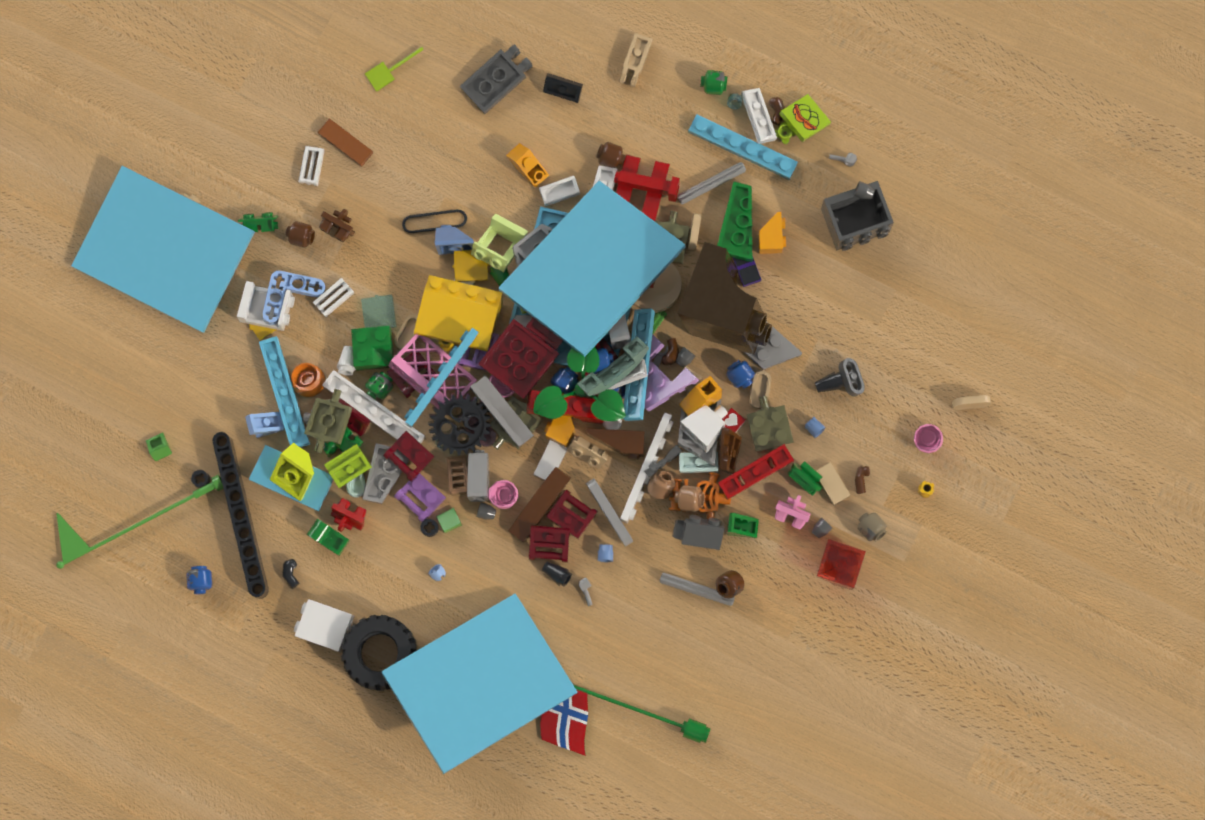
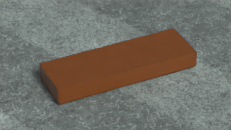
(345, 142)

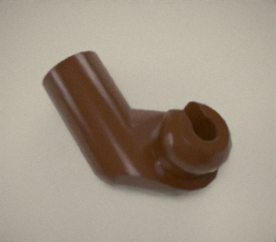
(672, 354)

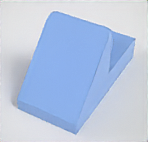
(264, 423)

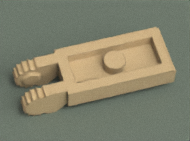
(636, 58)

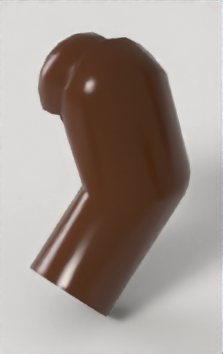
(778, 105)
(859, 479)

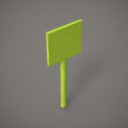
(380, 74)

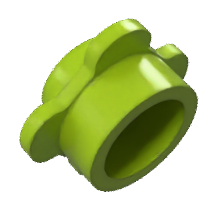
(784, 128)

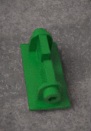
(266, 221)

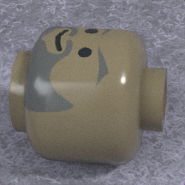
(872, 526)

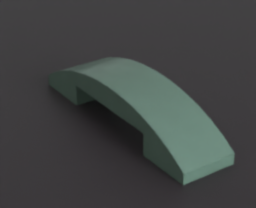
(617, 370)

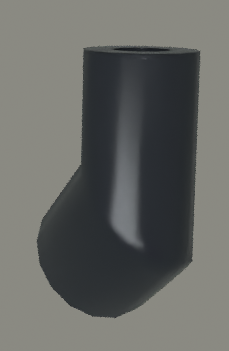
(287, 573)

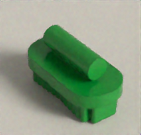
(806, 477)

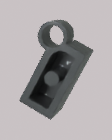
(699, 532)

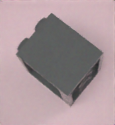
(856, 219)

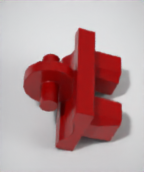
(346, 518)

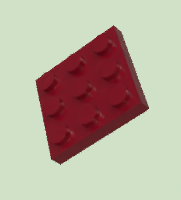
(518, 359)

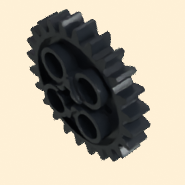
(450, 438)

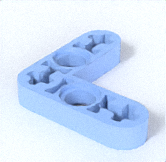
(286, 284)

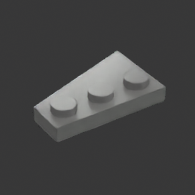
(382, 475)

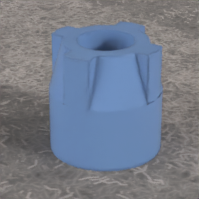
(815, 427)
(605, 553)

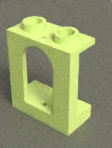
(505, 229)

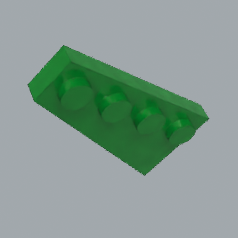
(737, 223)

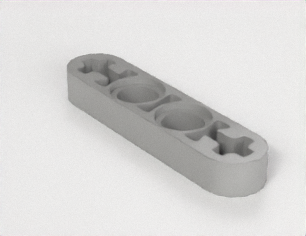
(609, 512)

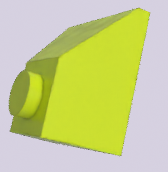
(293, 471)

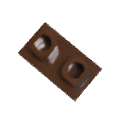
(329, 221)

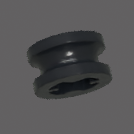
(199, 473)
(425, 523)

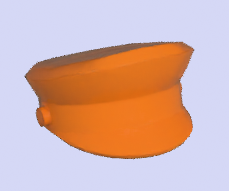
(307, 379)

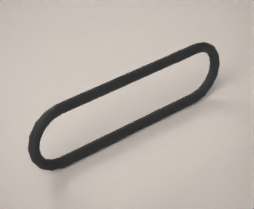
(433, 213)

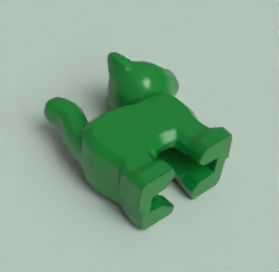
(331, 448)

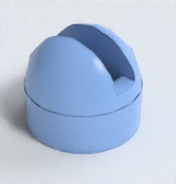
(436, 572)

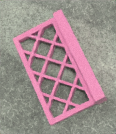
(417, 380)

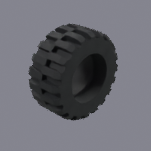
(354, 643)

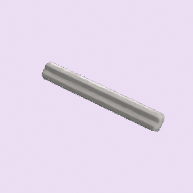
(711, 183)
(694, 588)

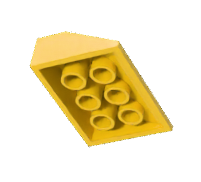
(454, 307)

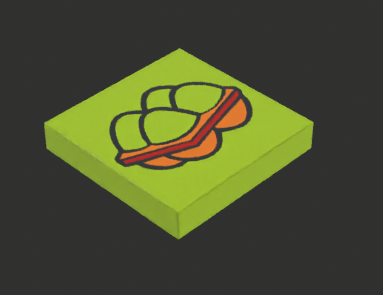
(805, 118)

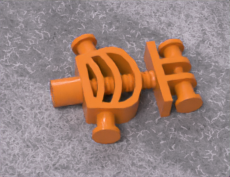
(718, 498)

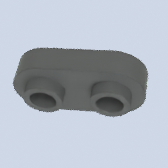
(851, 377)

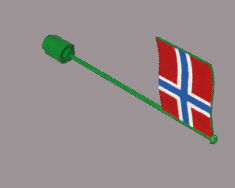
(567, 722)

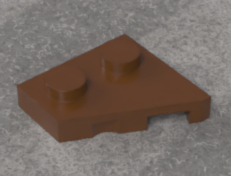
(729, 450)

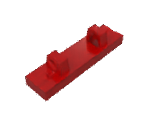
(756, 471)

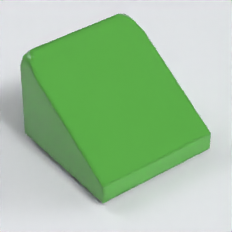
(158, 447)
(449, 520)

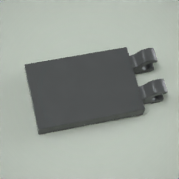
(496, 79)

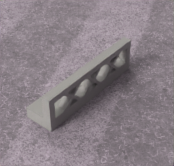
(501, 411)

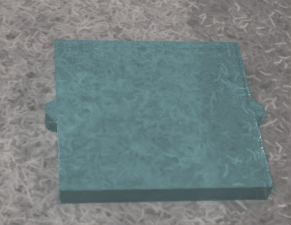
(379, 311)

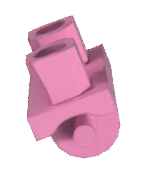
(800, 515)

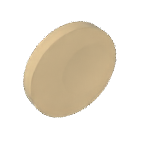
(665, 291)

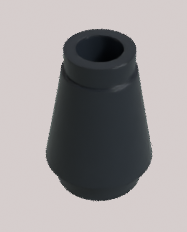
(830, 382)
(558, 574)

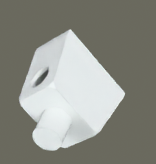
(704, 426)

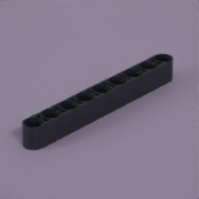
(236, 506)

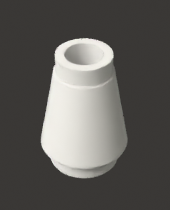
(346, 364)

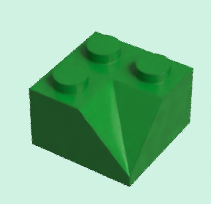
(372, 347)

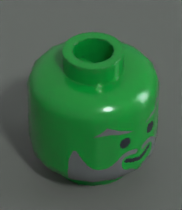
(714, 82)
(379, 385)

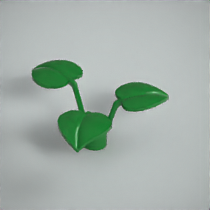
(607, 406)

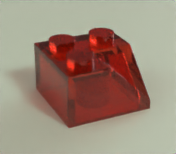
(840, 564)

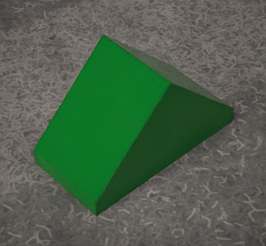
(742, 526)

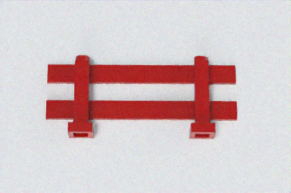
(654, 185)

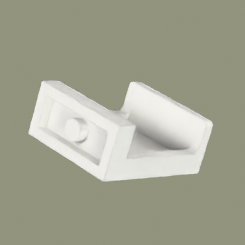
(253, 303)
(323, 625)

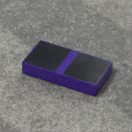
(747, 272)

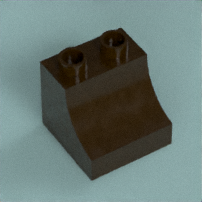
(718, 308)

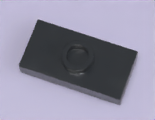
(562, 88)

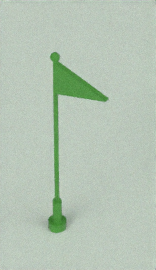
(74, 546)

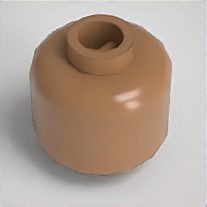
(661, 485)
(690, 498)

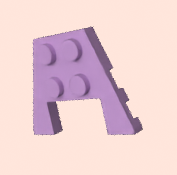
(659, 385)

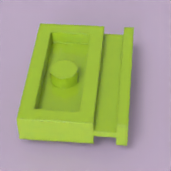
(348, 466)

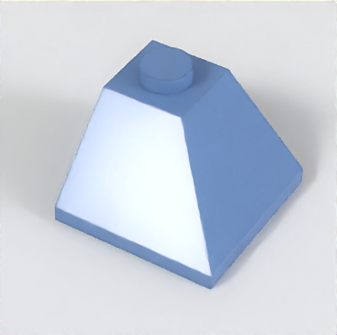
(451, 239)

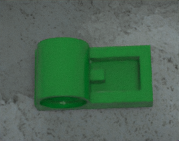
(328, 537)

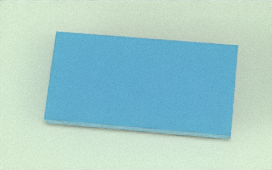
(315, 492)

